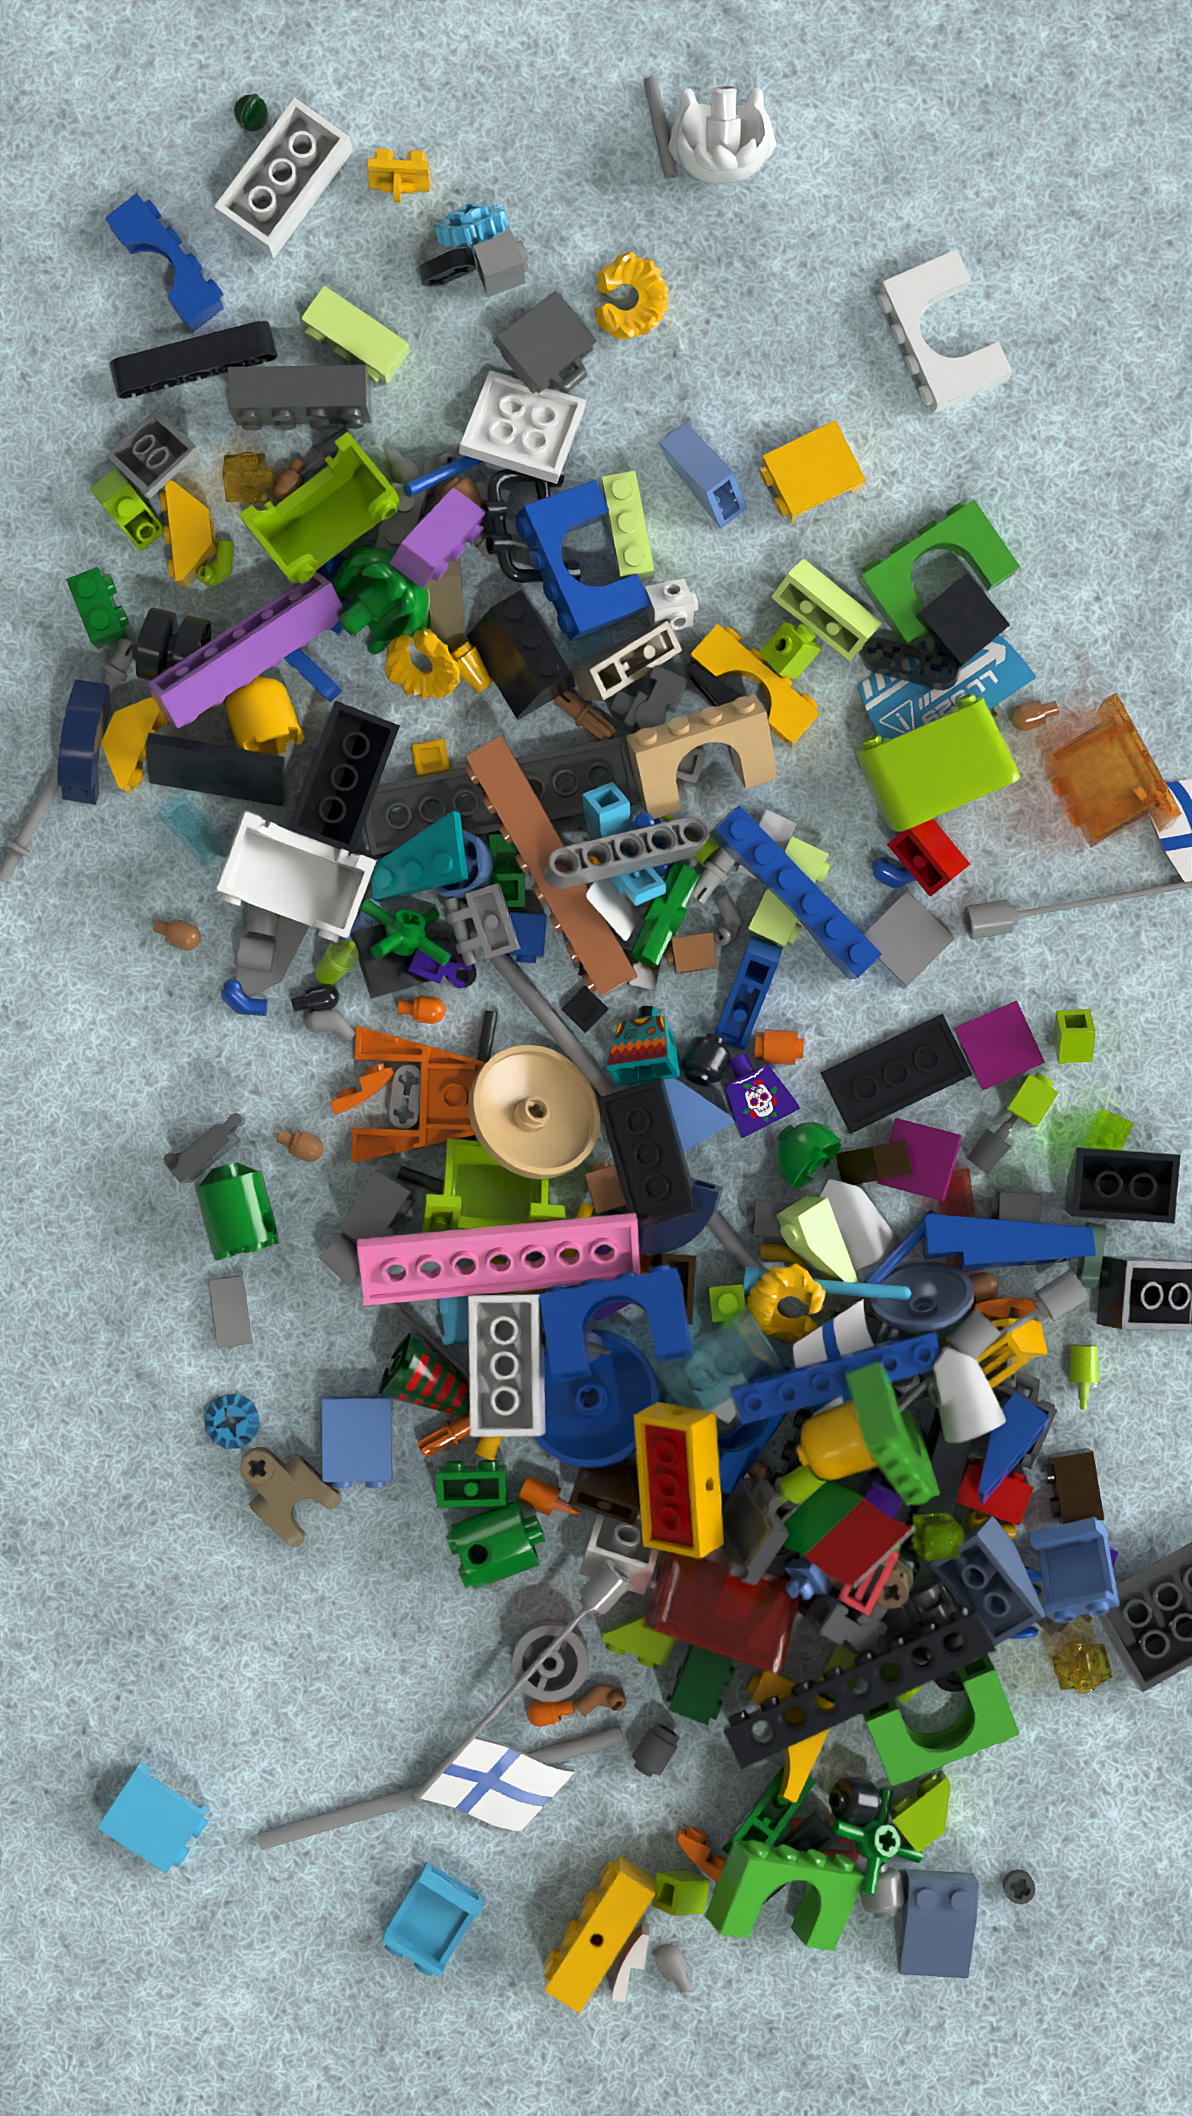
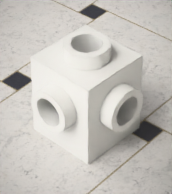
(671, 602)

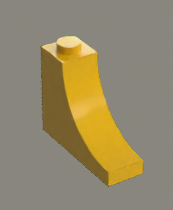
(801, 1756)

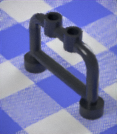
(501, 541)

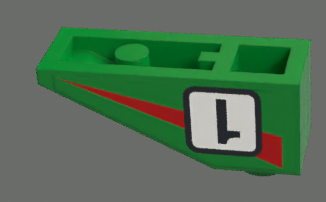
(767, 1815)

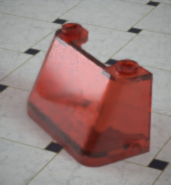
(718, 1612)

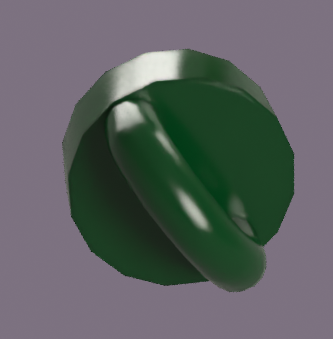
(251, 112)

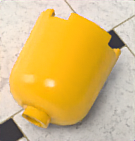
(263, 717)
(834, 1443)

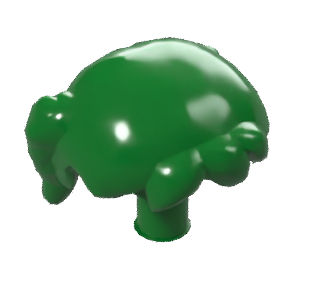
(379, 597)

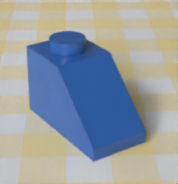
(531, 936)

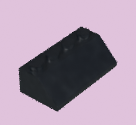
(343, 777)

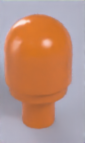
(424, 1009)
(548, 1713)

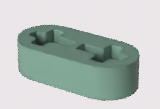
(1090, 1267)

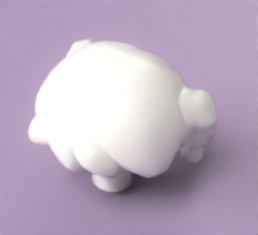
(722, 139)

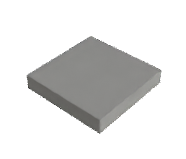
(908, 938)

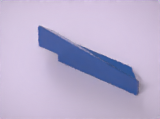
(1003, 1243)

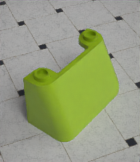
(323, 513)
(937, 765)

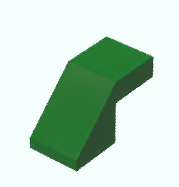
(507, 870)

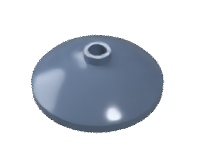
(936, 1300)

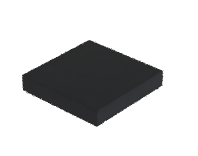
(962, 620)
(386, 973)

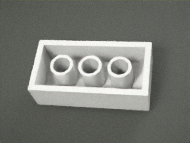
(284, 178)
(506, 1365)

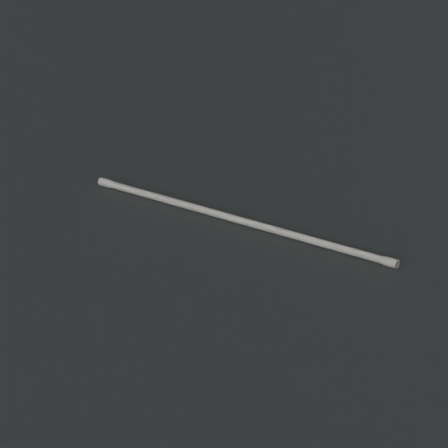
(603, 1085)

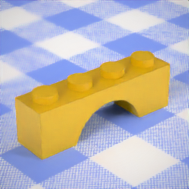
(724, 657)

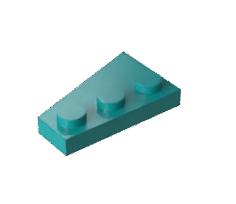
(423, 862)

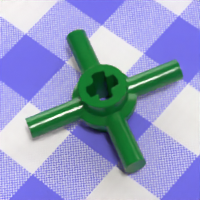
(405, 932)
(876, 1842)

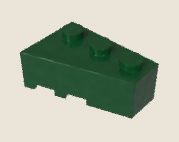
(700, 1685)

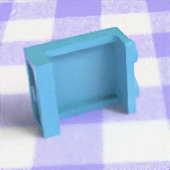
(153, 1820)
(432, 1920)

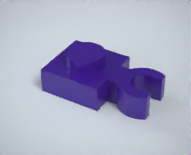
(432, 970)

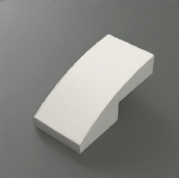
(632, 1957)

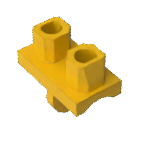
(399, 175)

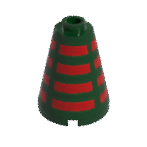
(425, 1379)

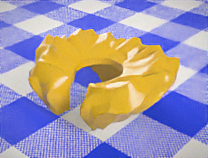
(652, 293)
(433, 683)
(780, 1284)

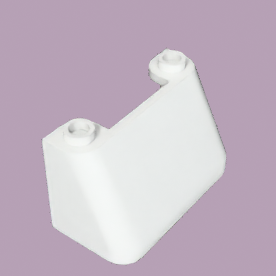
(294, 876)

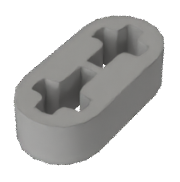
(397, 1097)

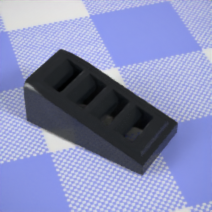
(712, 688)

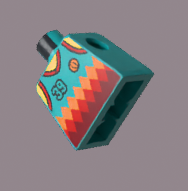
(643, 1049)

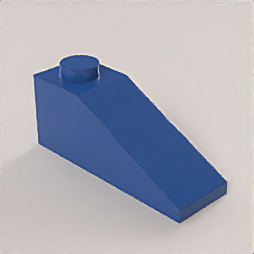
(748, 992)
(1010, 1441)

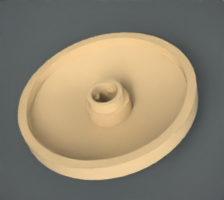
(534, 1112)

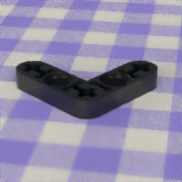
(937, 660)

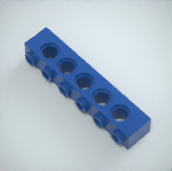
(828, 1378)

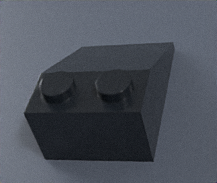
(1145, 1294)

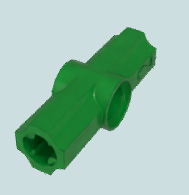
(664, 915)

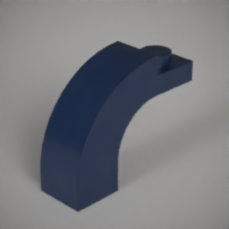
(81, 741)
(680, 1231)

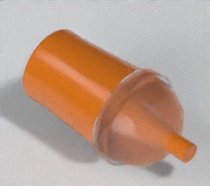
(547, 1499)

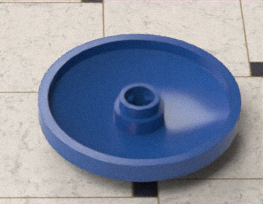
(593, 1416)

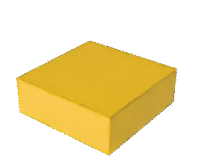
(430, 757)

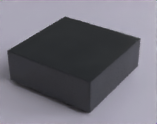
(585, 1009)

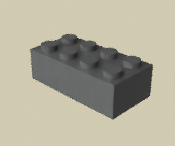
(300, 396)

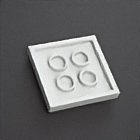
(522, 428)

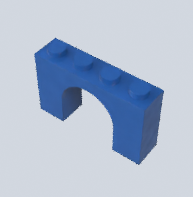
(579, 606)
(570, 1310)

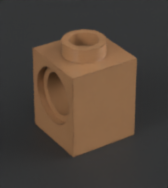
(692, 953)
(605, 1186)

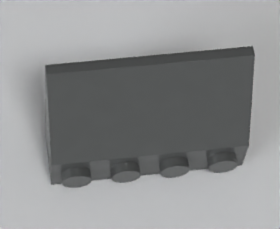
(1154, 1620)

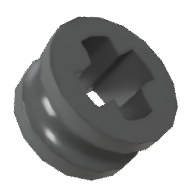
(1024, 1897)

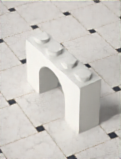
(942, 378)

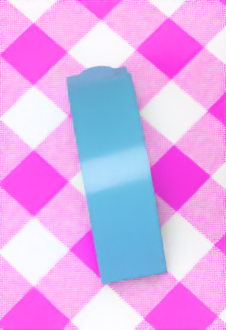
(607, 815)

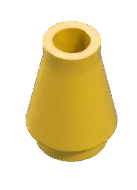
(471, 667)

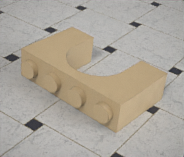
(659, 750)

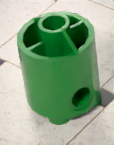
(236, 1211)
(506, 1537)

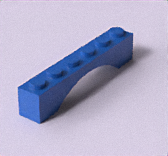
(816, 912)

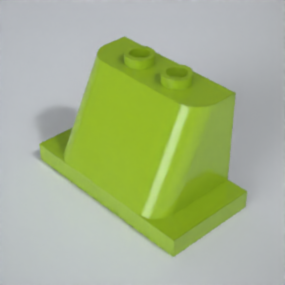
(485, 1194)

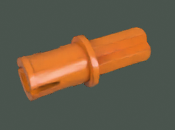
(445, 1435)

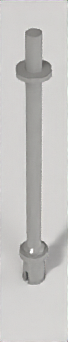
(113, 674)

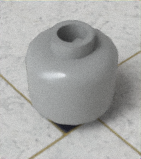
(888, 1895)

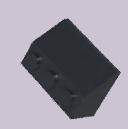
(520, 656)
(1123, 1185)

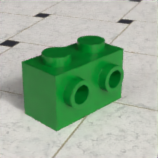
(97, 607)
(471, 1485)

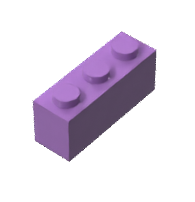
(439, 539)

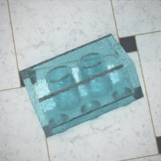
(722, 1358)

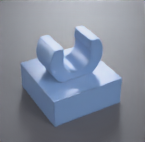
(806, 1579)

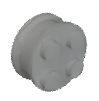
(561, 1671)

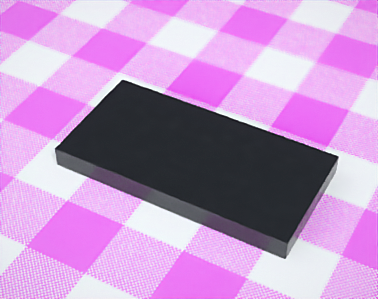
(216, 769)
(896, 1073)
(648, 1153)

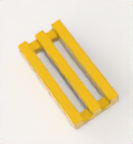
(1015, 1349)

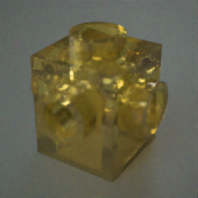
(247, 477)
(1081, 1666)

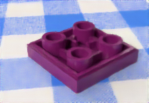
(999, 1045)
(931, 1158)

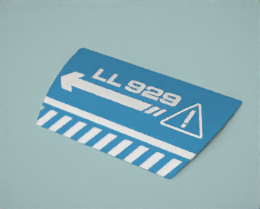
(902, 706)

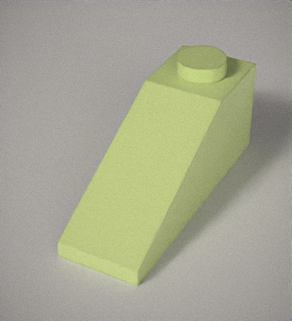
(816, 1239)

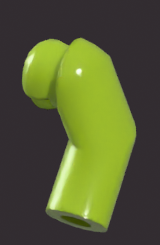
(220, 568)

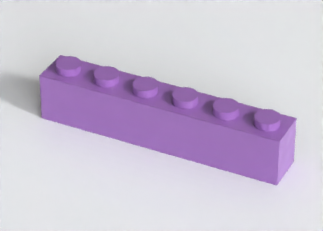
(246, 650)

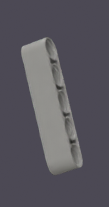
(615, 863)

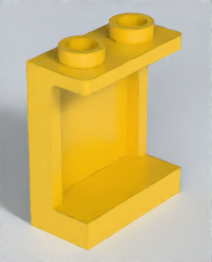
(811, 471)

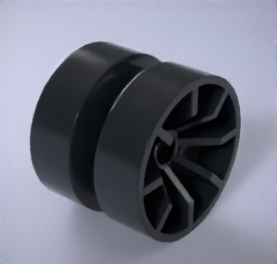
(164, 645)

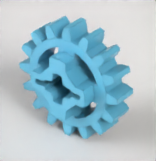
(471, 225)

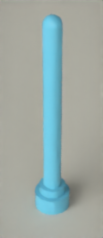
(753, 1274)

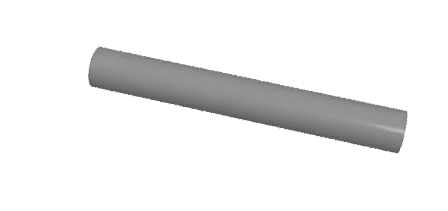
(660, 126)

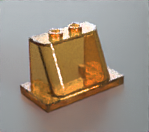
(1110, 778)

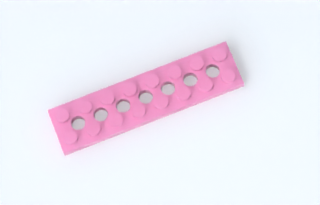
(483, 1244)

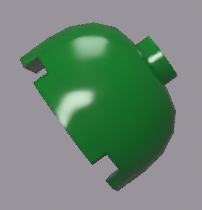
(803, 1151)

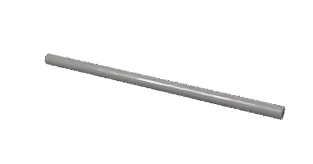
(403, 1799)

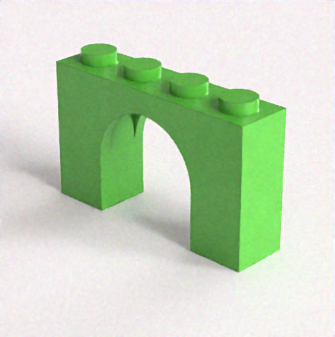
(962, 532)
(892, 1436)
(982, 1724)
(758, 1869)

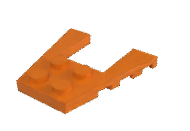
(443, 1095)

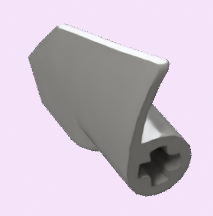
(266, 949)
(860, 1224)
(963, 1397)

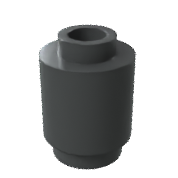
(655, 1750)

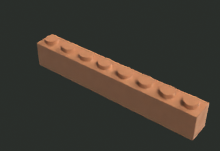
(536, 839)

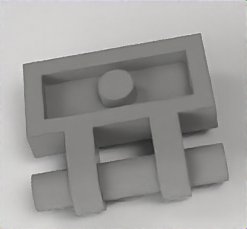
(491, 921)

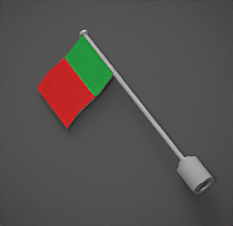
(844, 1530)

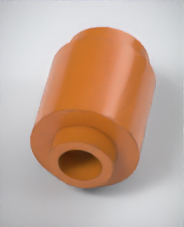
(778, 1047)

